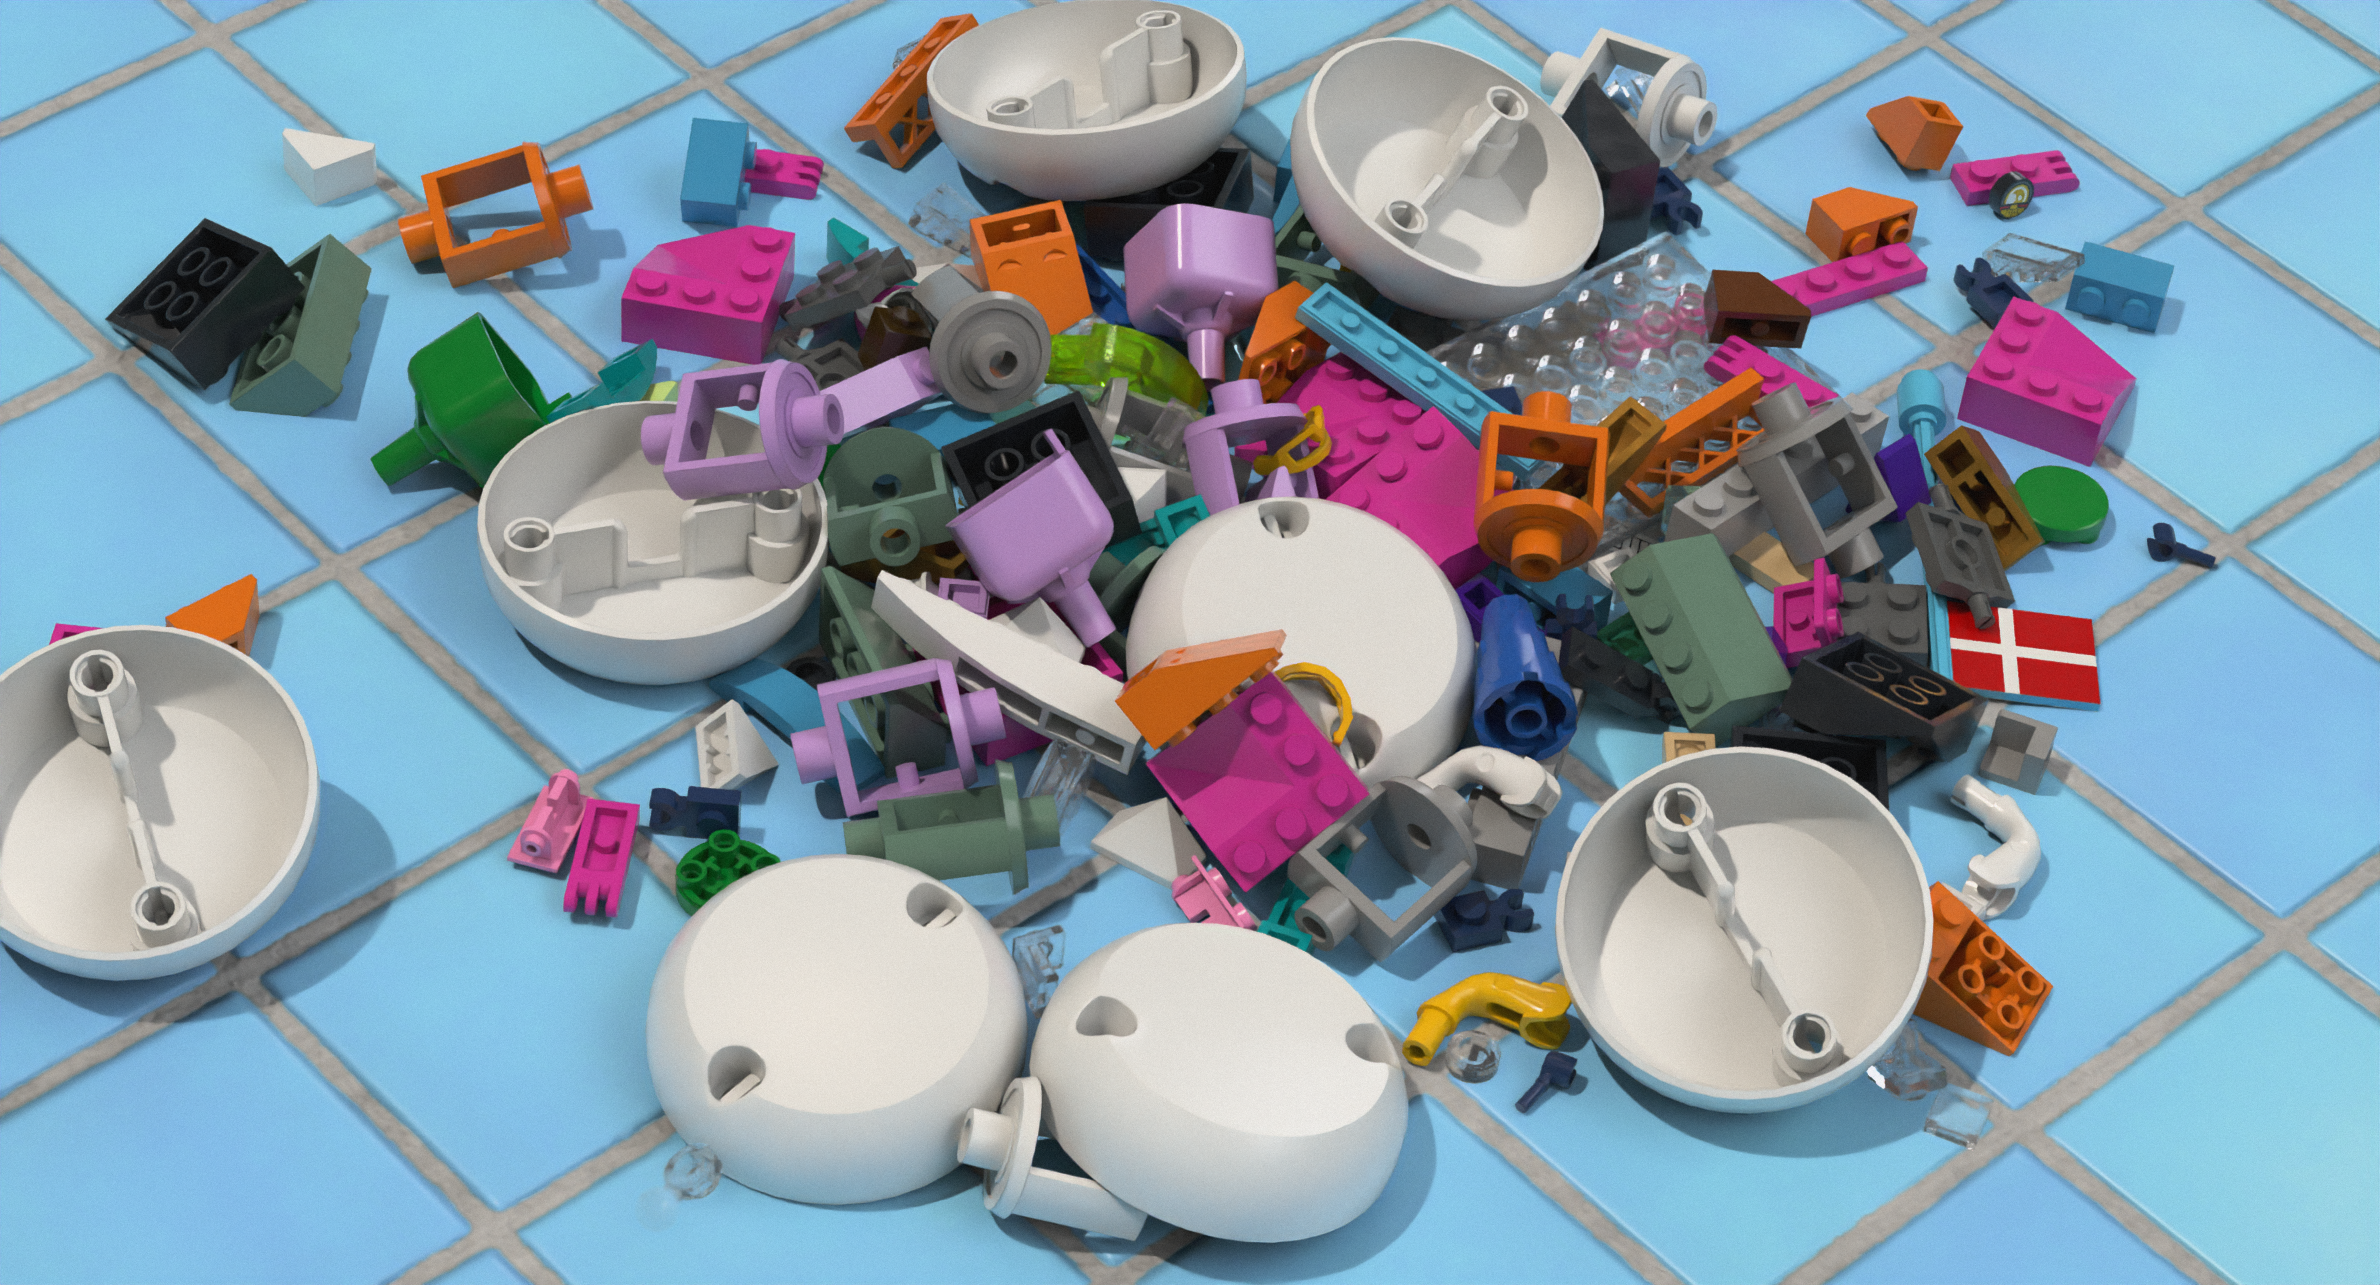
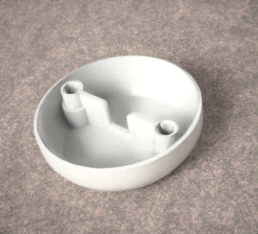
(1088, 96)
(1443, 180)
(625, 574)
(1348, 600)
(147, 801)
(1748, 933)
(834, 1028)
(1222, 1083)

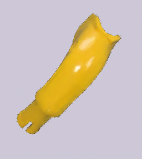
(1507, 999)

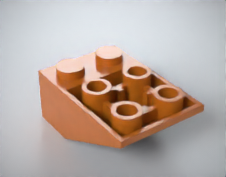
(1035, 258)
(1281, 345)
(1186, 681)
(1977, 979)

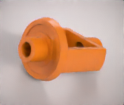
(557, 193)
(1540, 529)

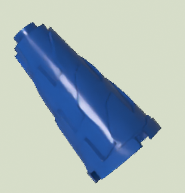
(1519, 685)

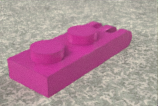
(2045, 170)
(785, 174)
(1738, 356)
(602, 856)

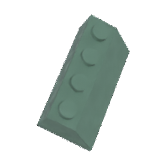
(308, 347)
(1703, 634)
(857, 641)

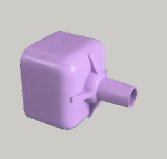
(1200, 279)
(1042, 540)

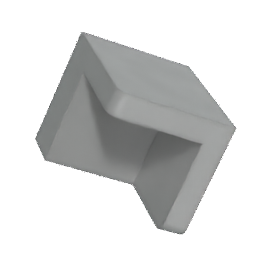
(2018, 751)

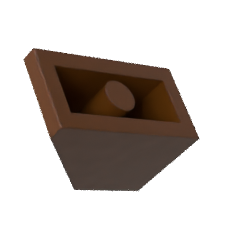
(1753, 310)

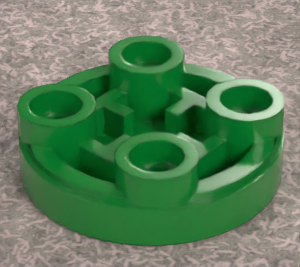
(2063, 503)
(715, 866)

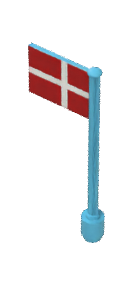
(2024, 652)

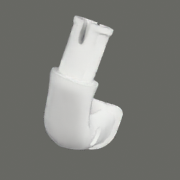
(1518, 780)
(2007, 869)

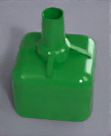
(469, 405)

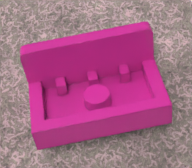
(1808, 613)

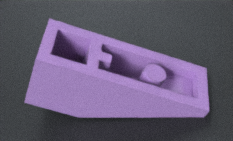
(885, 391)

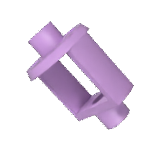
(1239, 421)
(793, 427)
(825, 754)

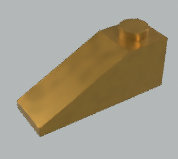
(1985, 492)

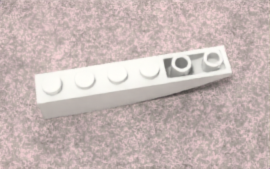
(1029, 677)

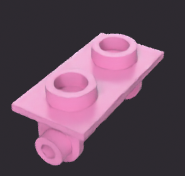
(551, 824)
(1206, 894)

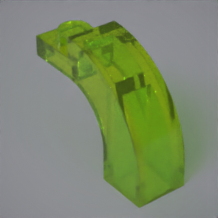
(1123, 352)

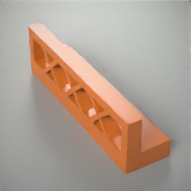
(900, 94)
(1708, 418)

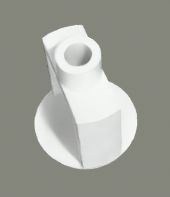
(1674, 104)
(1005, 1148)

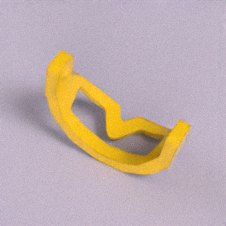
(1315, 431)
(1331, 684)

